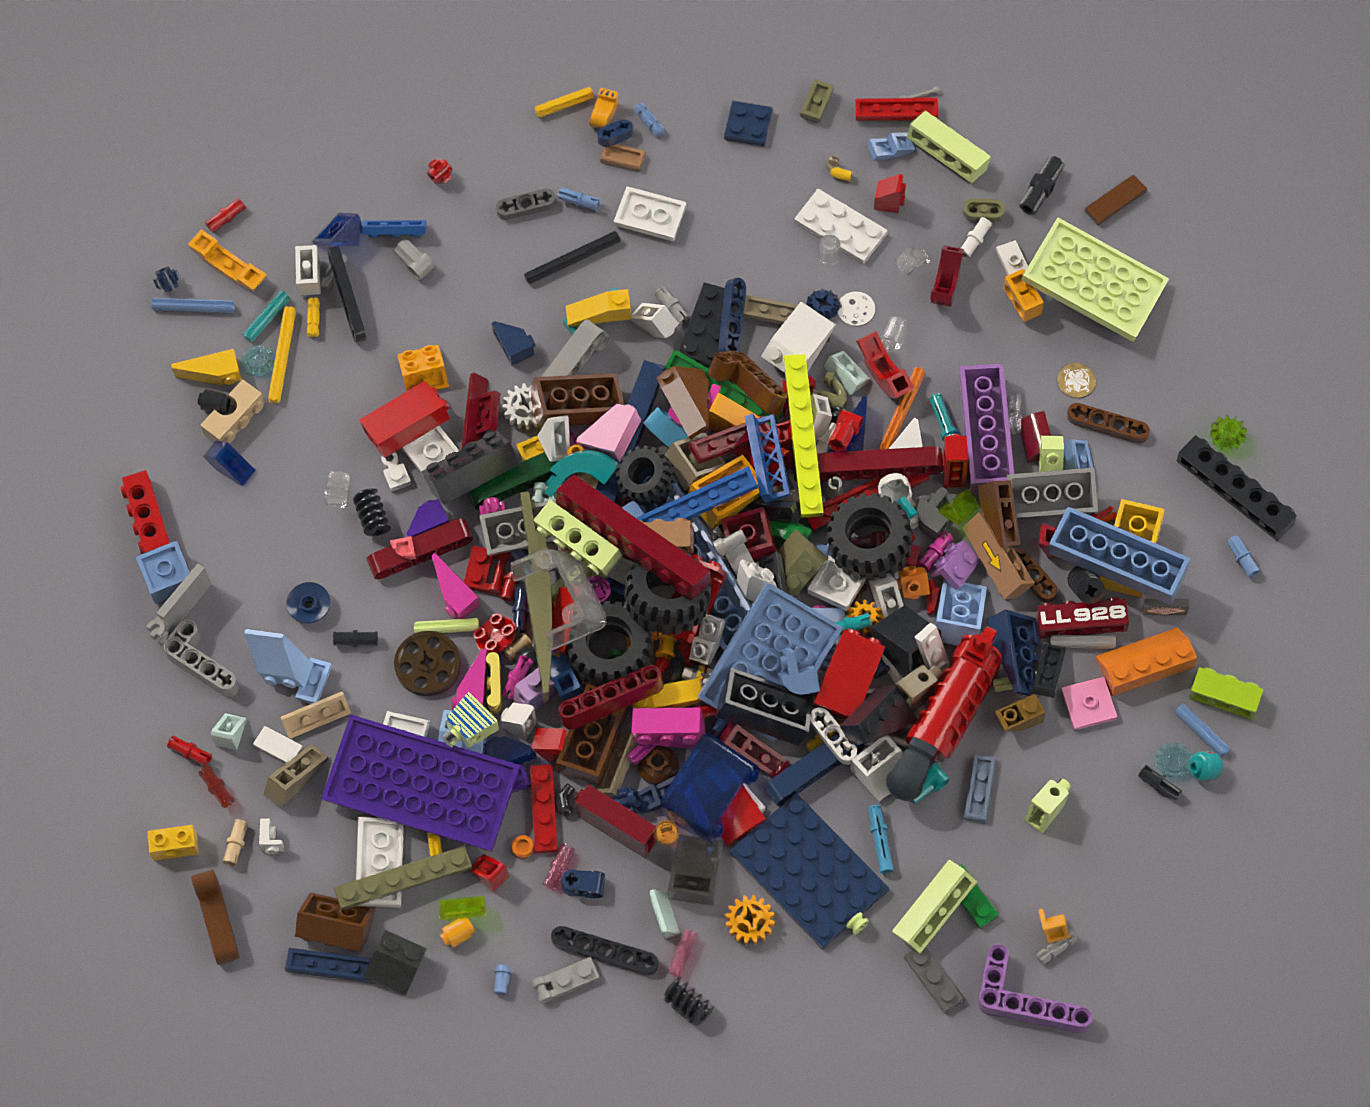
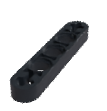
(346, 294)
(616, 950)

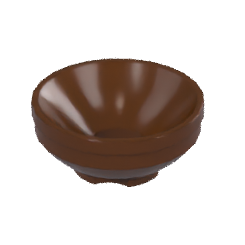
(657, 775)

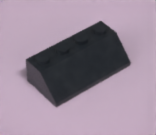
(765, 707)

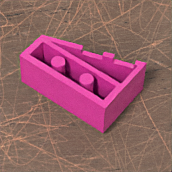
(668, 726)

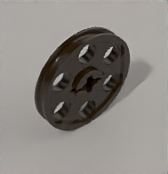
(418, 665)

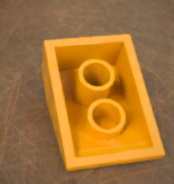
(731, 508)

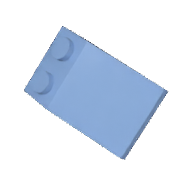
(960, 611)
(278, 659)

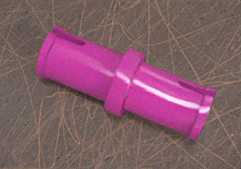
(935, 551)
(516, 676)

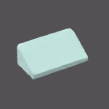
(847, 372)
(664, 913)

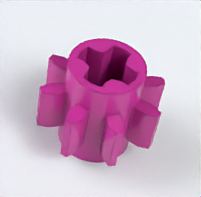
(491, 505)

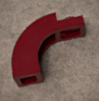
(947, 276)

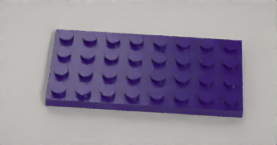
(421, 783)

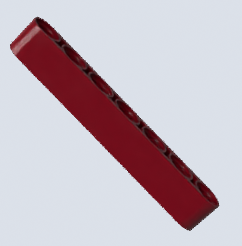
(879, 463)

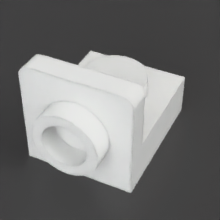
(267, 838)

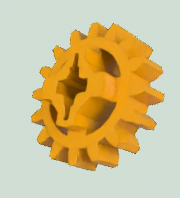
(741, 922)

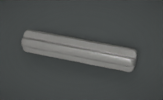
(1084, 641)

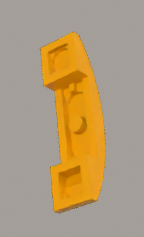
(225, 262)

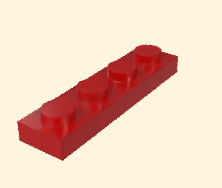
(894, 108)
(543, 809)

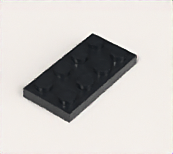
(703, 330)

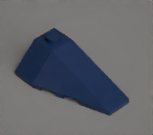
(1017, 643)

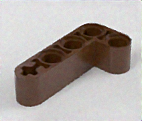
(750, 379)
(215, 916)

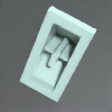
(228, 731)

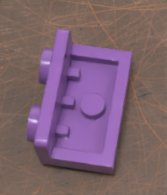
(956, 564)

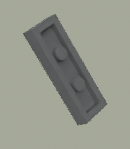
(934, 979)

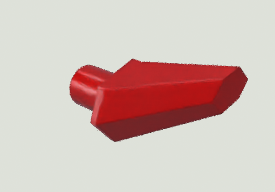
(933, 597)

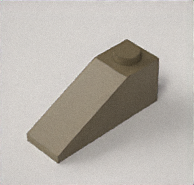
(293, 775)

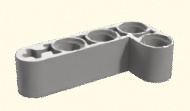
(578, 350)
(203, 664)

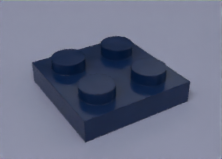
(748, 123)

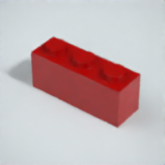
(955, 461)

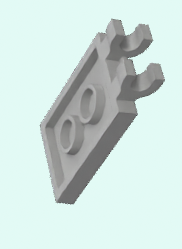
(179, 603)

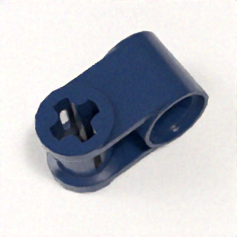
(585, 884)

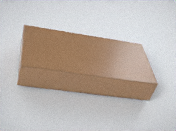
(623, 157)

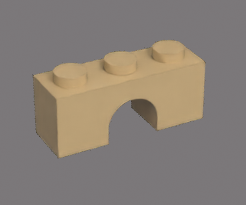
(225, 427)

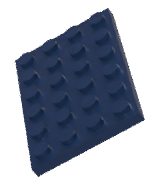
(809, 870)

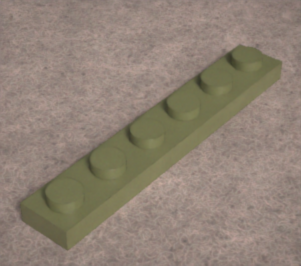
(403, 878)

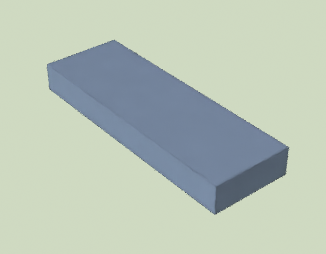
(979, 788)

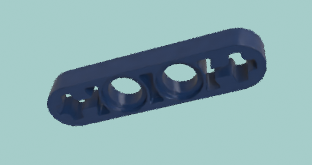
(734, 293)

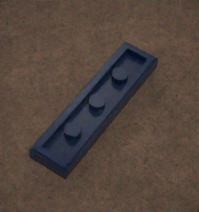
(327, 965)

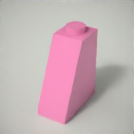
(611, 432)

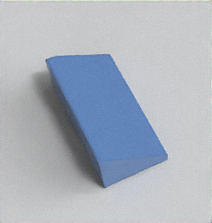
(1077, 455)

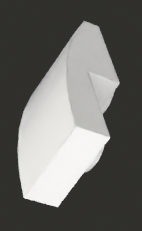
(708, 640)

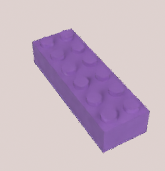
(985, 424)

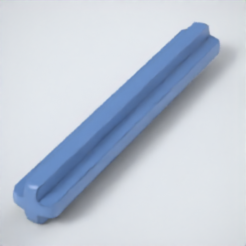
(193, 305)

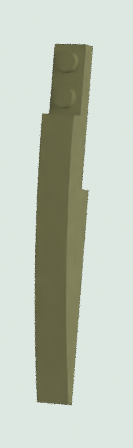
(538, 595)

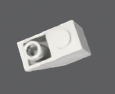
(821, 415)
(752, 579)

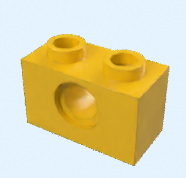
(173, 842)

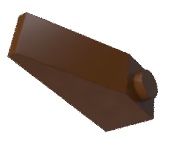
(1000, 511)

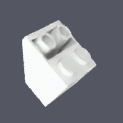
(875, 764)

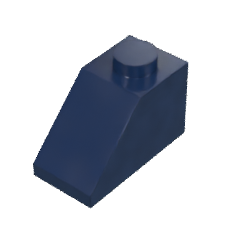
(513, 342)

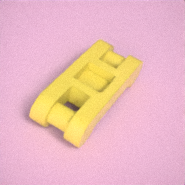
(494, 683)

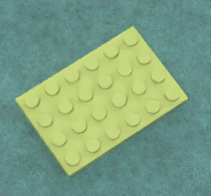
(1095, 279)

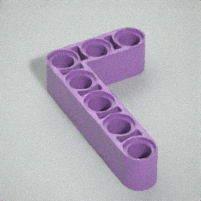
(1024, 1002)

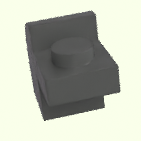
(930, 520)

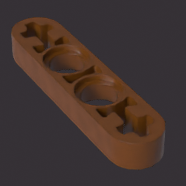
(1109, 418)

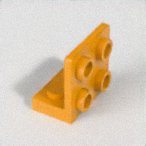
(422, 366)

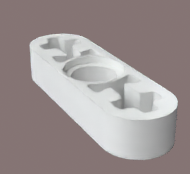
(818, 727)

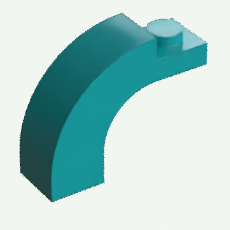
(586, 461)

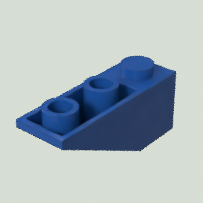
(565, 678)

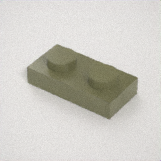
(817, 101)

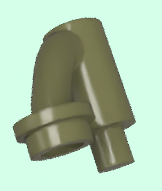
(834, 400)

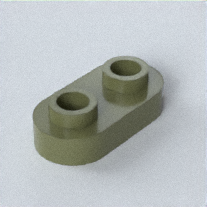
(983, 209)

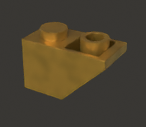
(1021, 714)

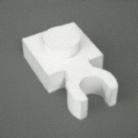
(395, 474)

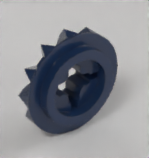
(832, 302)

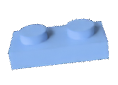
(315, 683)

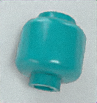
(1205, 765)

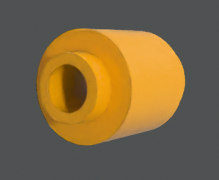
(457, 932)

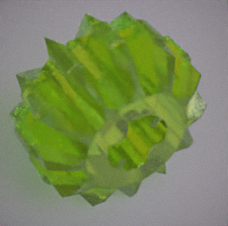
(1225, 439)

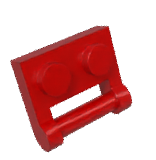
(479, 569)

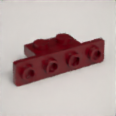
(481, 410)

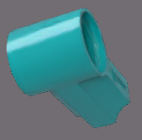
(935, 781)

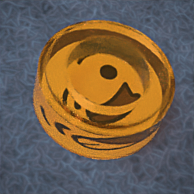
(667, 832)

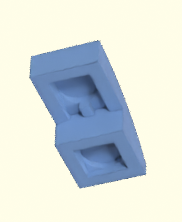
(894, 146)

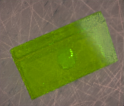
(959, 507)
(462, 908)

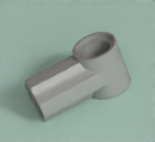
(417, 263)

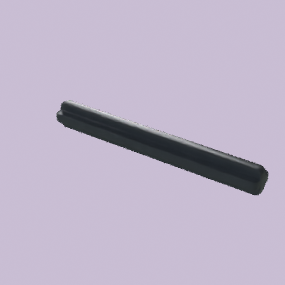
(572, 257)

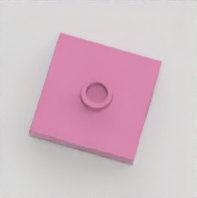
(1089, 703)

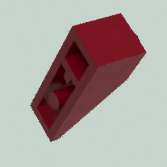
(754, 750)

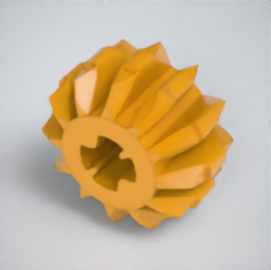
(874, 613)

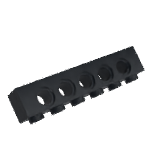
(1274, 526)

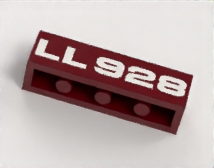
(1082, 618)

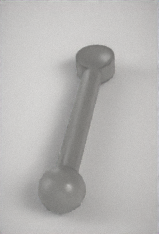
(936, 90)

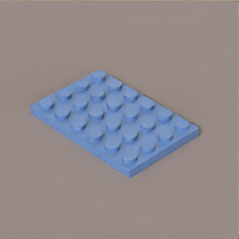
(771, 625)

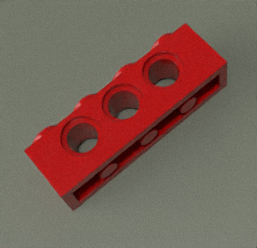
(137, 485)

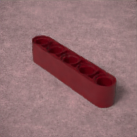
(437, 540)
(604, 705)

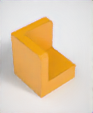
(1054, 927)

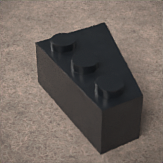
(878, 716)

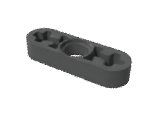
(531, 196)

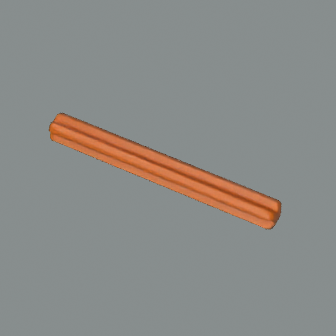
(902, 410)

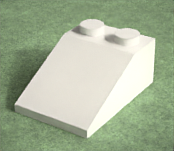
(801, 333)

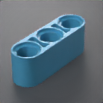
(665, 427)

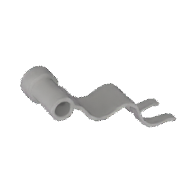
(734, 549)

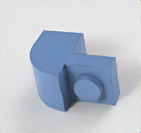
(797, 680)

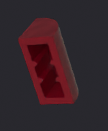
(1032, 429)

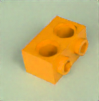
(1023, 296)

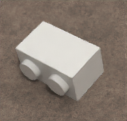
(307, 270)

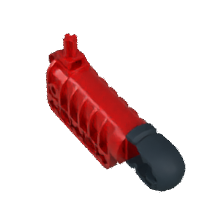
(946, 713)

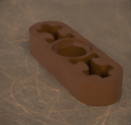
(1047, 583)

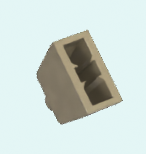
(919, 685)

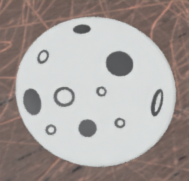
(856, 308)

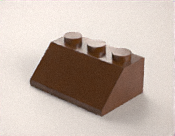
(324, 922)

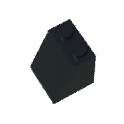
(898, 636)

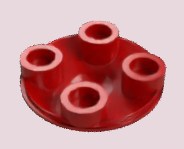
(495, 634)

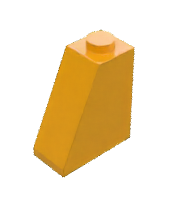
(726, 414)

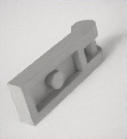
(566, 980)

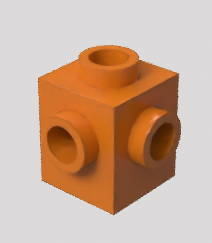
(913, 582)

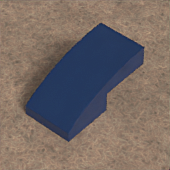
(653, 795)

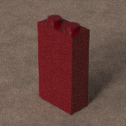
(616, 821)

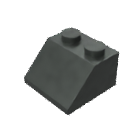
(395, 962)

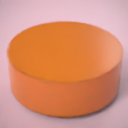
(522, 847)

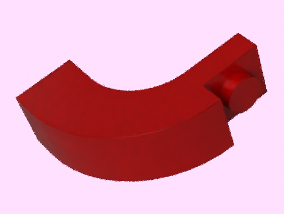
(885, 373)

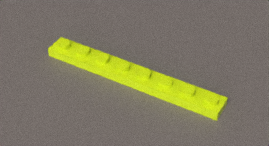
(803, 435)

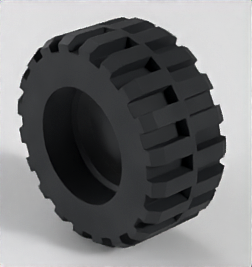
(869, 511)
(658, 612)
(601, 670)

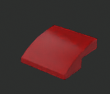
(740, 817)

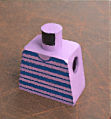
(531, 691)

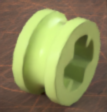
(857, 923)

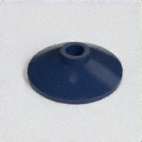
(308, 593)

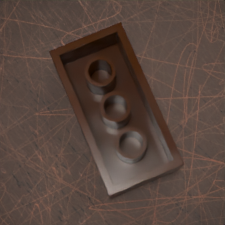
(577, 396)
(590, 746)

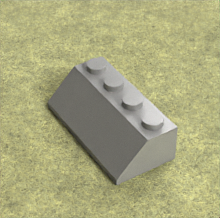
(1054, 491)
(506, 531)

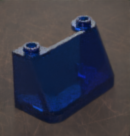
(707, 787)

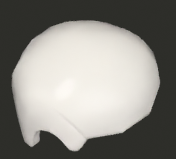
(895, 487)

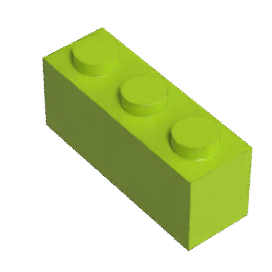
(1226, 693)

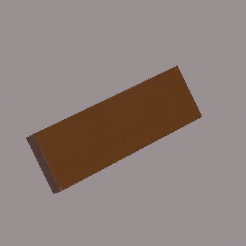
(1115, 199)

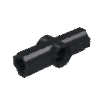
(1041, 185)

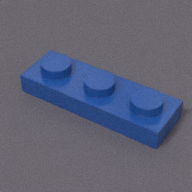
(394, 228)

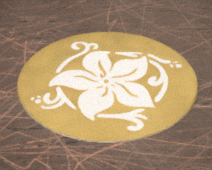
(1076, 380)

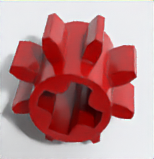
(439, 171)

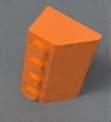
(1146, 661)

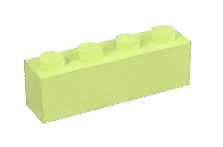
(948, 147)
(934, 906)

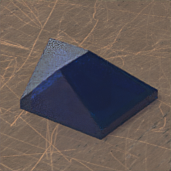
(341, 231)

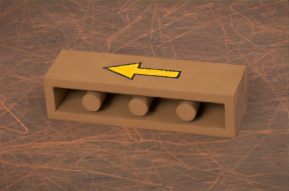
(1001, 562)

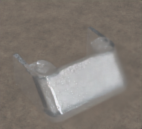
(580, 617)

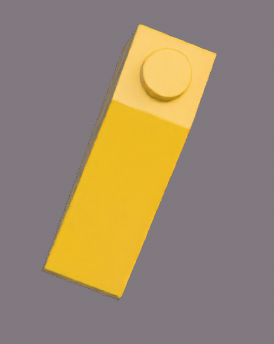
(601, 308)
(215, 368)
(674, 695)

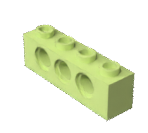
(553, 515)

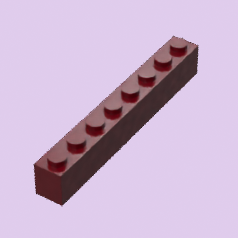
(633, 537)

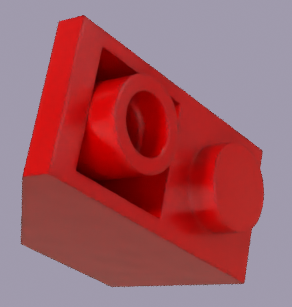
(890, 194)

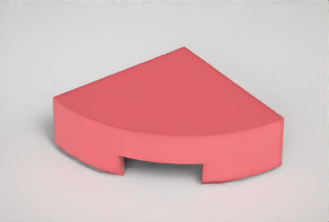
(403, 547)

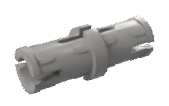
(672, 305)

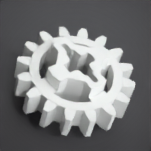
(519, 413)

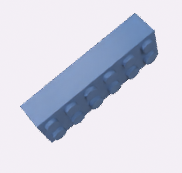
(1119, 555)

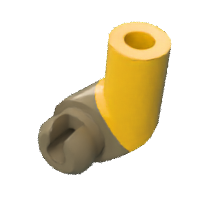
(836, 170)

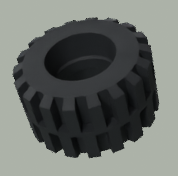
(657, 486)

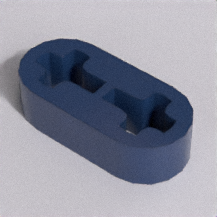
(615, 133)

